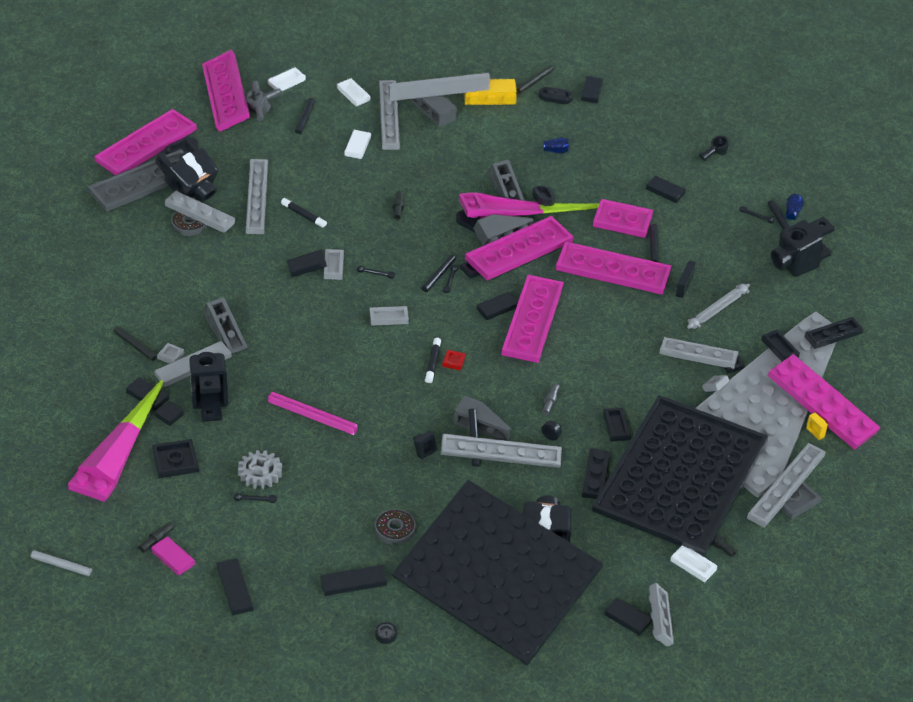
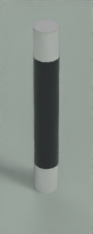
(322, 223)
(433, 360)

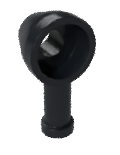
(719, 145)

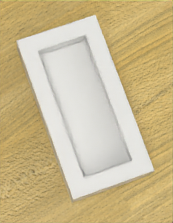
(286, 79)
(353, 92)
(357, 144)
(693, 563)

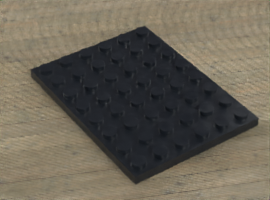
(680, 474)
(497, 571)

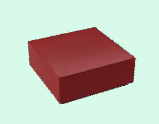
(454, 360)

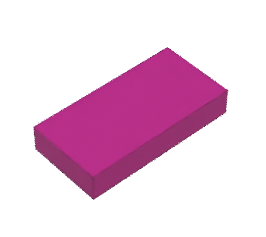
(173, 556)

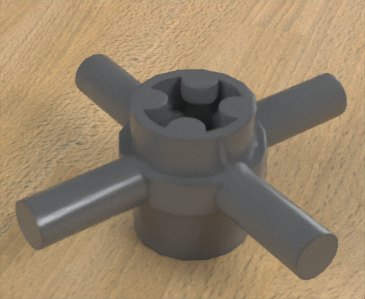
(259, 101)

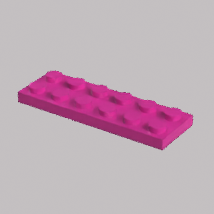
(225, 90)
(145, 142)
(518, 248)
(613, 268)
(532, 318)
(824, 400)

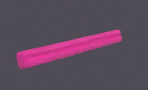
(312, 413)

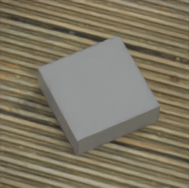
(170, 353)
(715, 383)

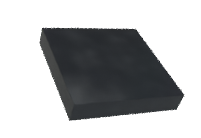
(175, 458)

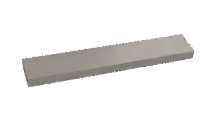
(438, 86)
(389, 118)
(256, 196)
(501, 450)
(786, 485)

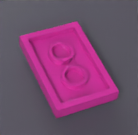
(623, 218)

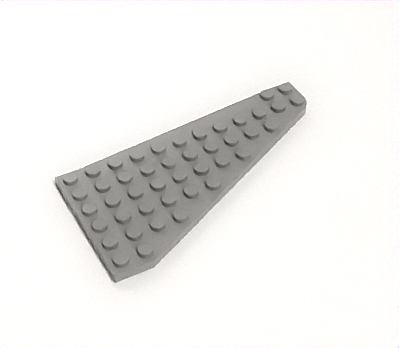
(765, 407)

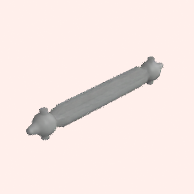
(718, 306)

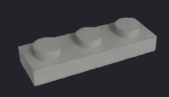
(661, 615)

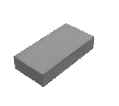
(334, 262)
(389, 315)

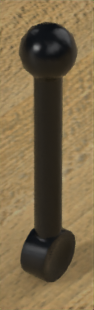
(743, 209)
(390, 274)
(446, 289)
(272, 498)

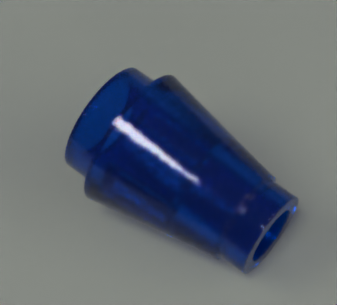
(556, 145)
(794, 206)

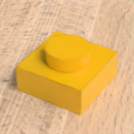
(817, 426)

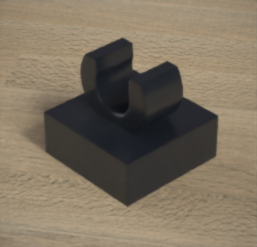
(425, 444)

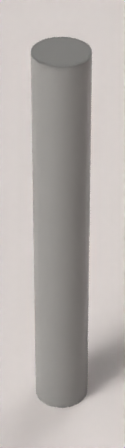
(61, 563)

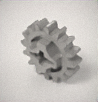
(258, 469)

